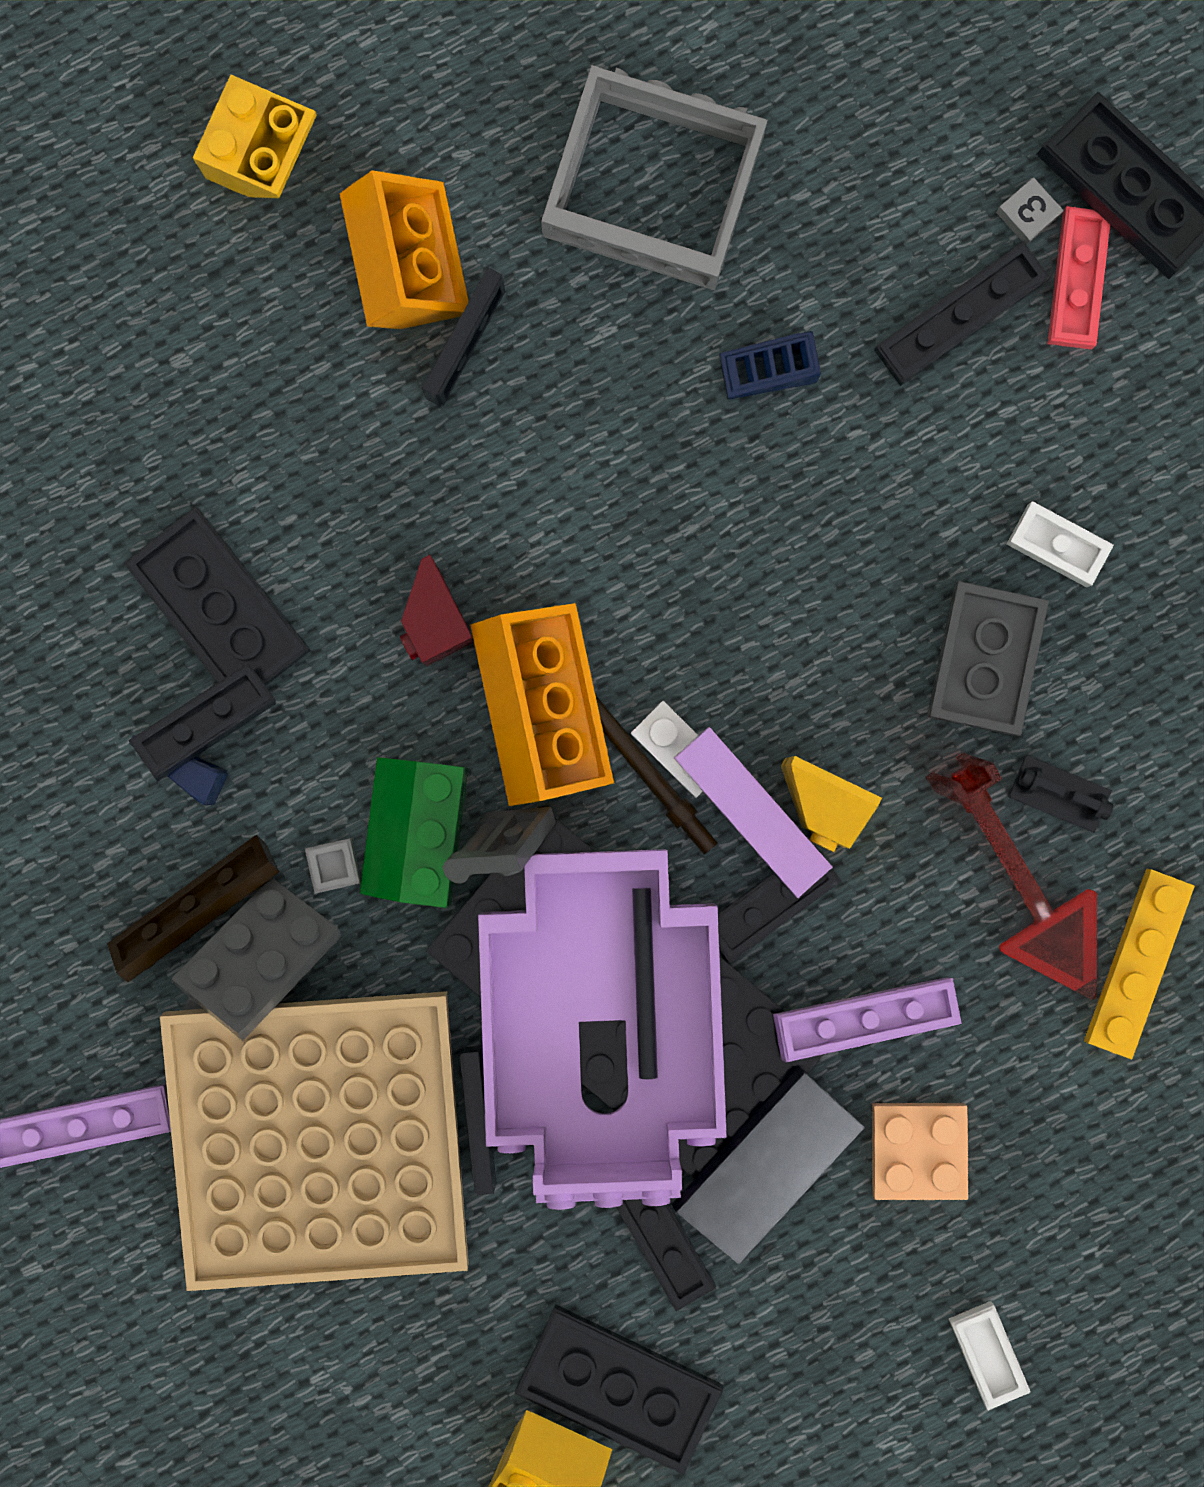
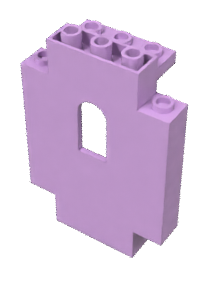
(573, 964)

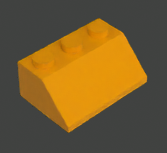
(403, 250)

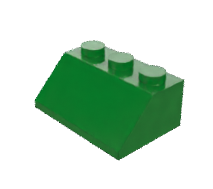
(413, 831)

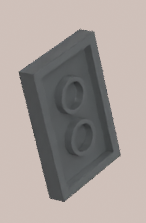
(987, 658)
(256, 958)

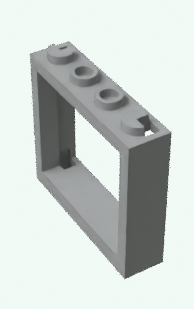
(660, 102)

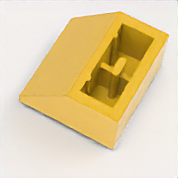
(253, 139)
(550, 1456)

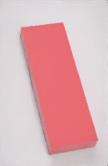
(1079, 279)

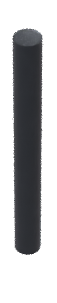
(644, 983)

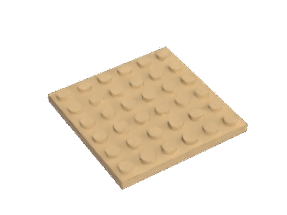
(316, 1142)

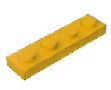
(1139, 963)

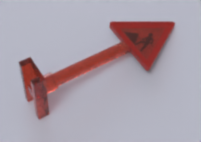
(1059, 940)

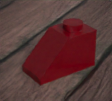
(432, 617)

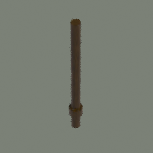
(679, 811)

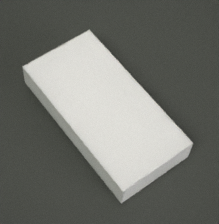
(989, 1355)

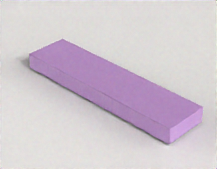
(753, 812)
(866, 1019)
(84, 1125)

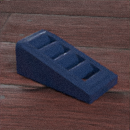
(785, 345)
(200, 779)

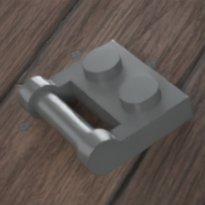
(501, 843)

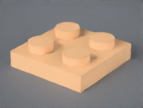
(919, 1151)

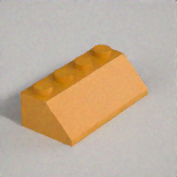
(542, 703)

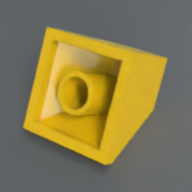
(828, 804)

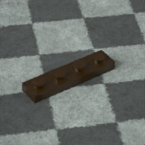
(192, 908)

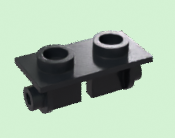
(1061, 794)

